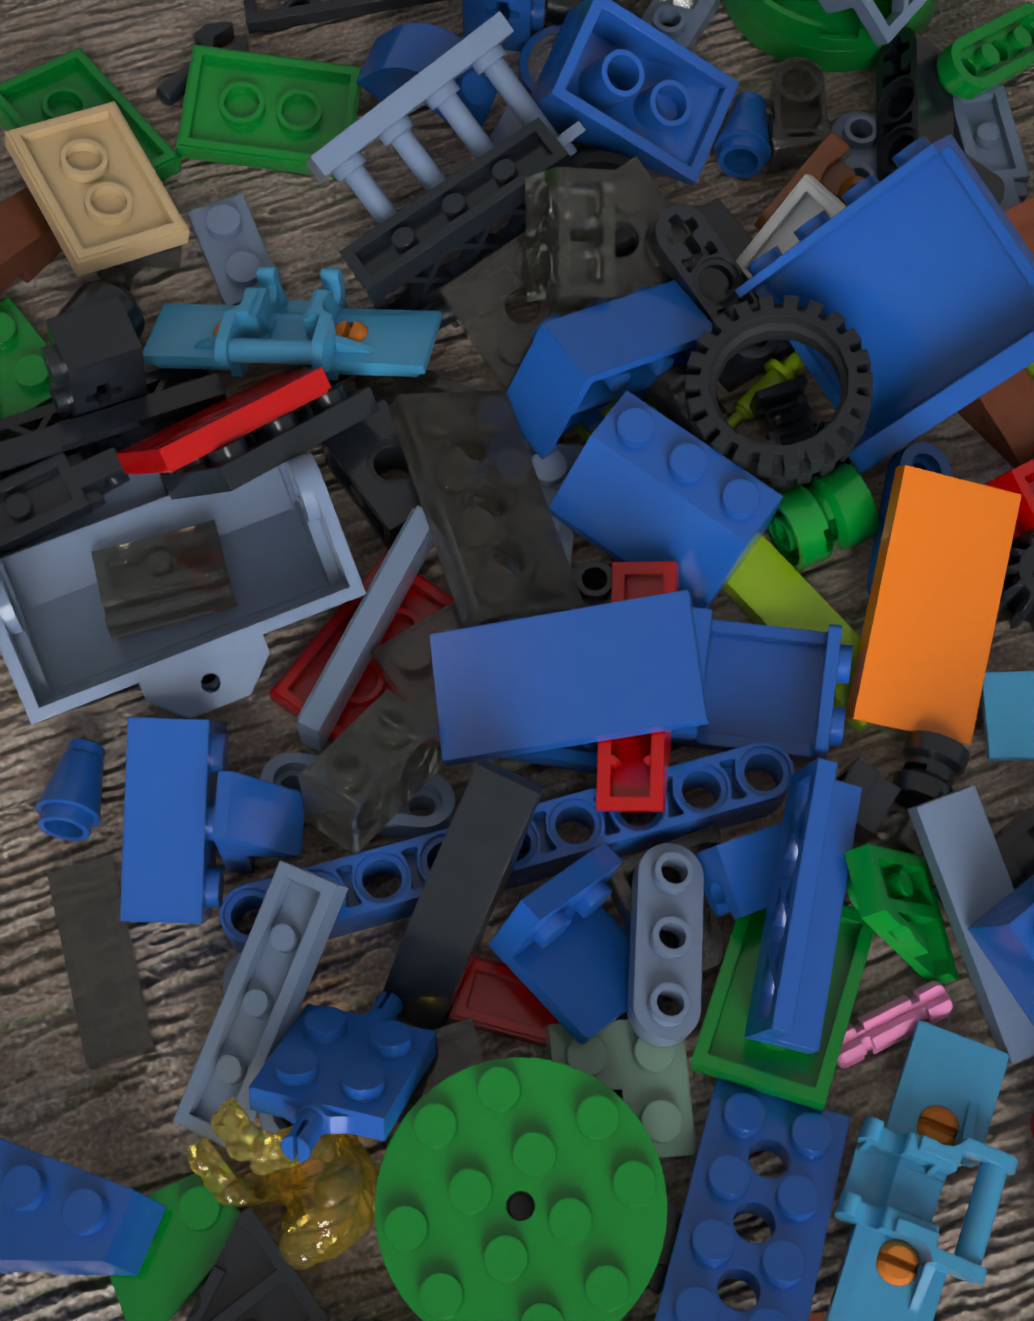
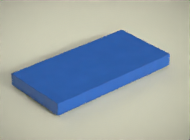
(568, 678)

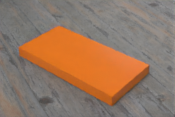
(933, 604)

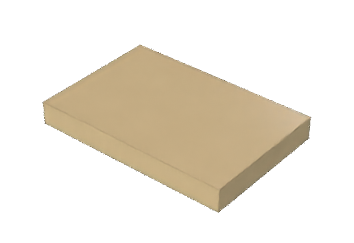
(96, 188)

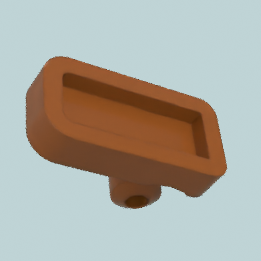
(826, 166)

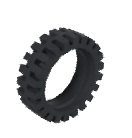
(780, 322)

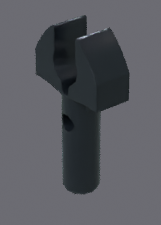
(211, 35)

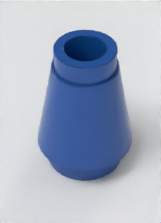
(744, 137)
(73, 793)

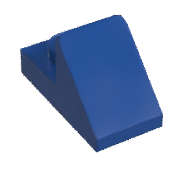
(255, 821)

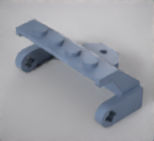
(282, 563)

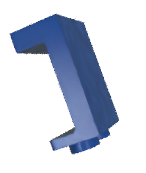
(769, 687)

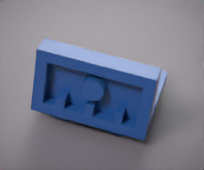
(571, 947)

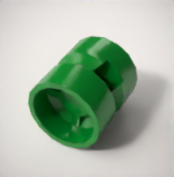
(828, 513)

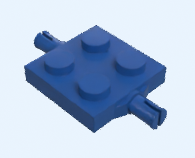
(342, 1073)

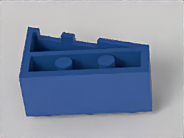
(69, 1218)

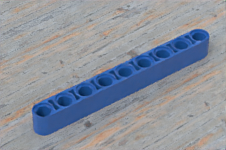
(548, 854)

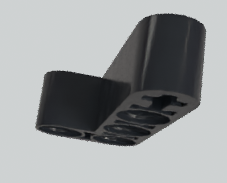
(914, 103)

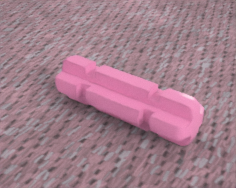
(894, 1022)

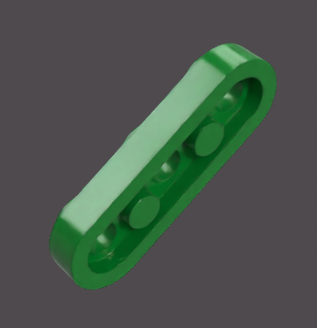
(989, 54)

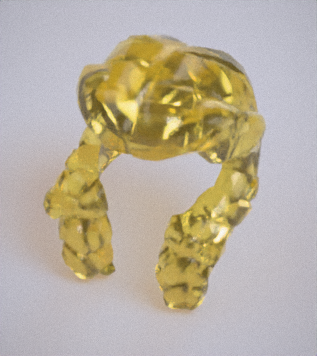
(325, 1196)

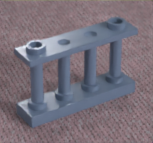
(439, 90)

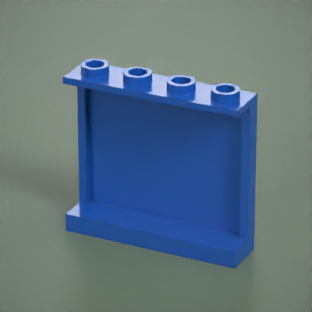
(924, 280)

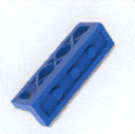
(804, 910)

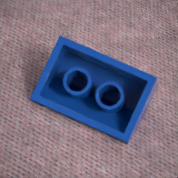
(664, 495)

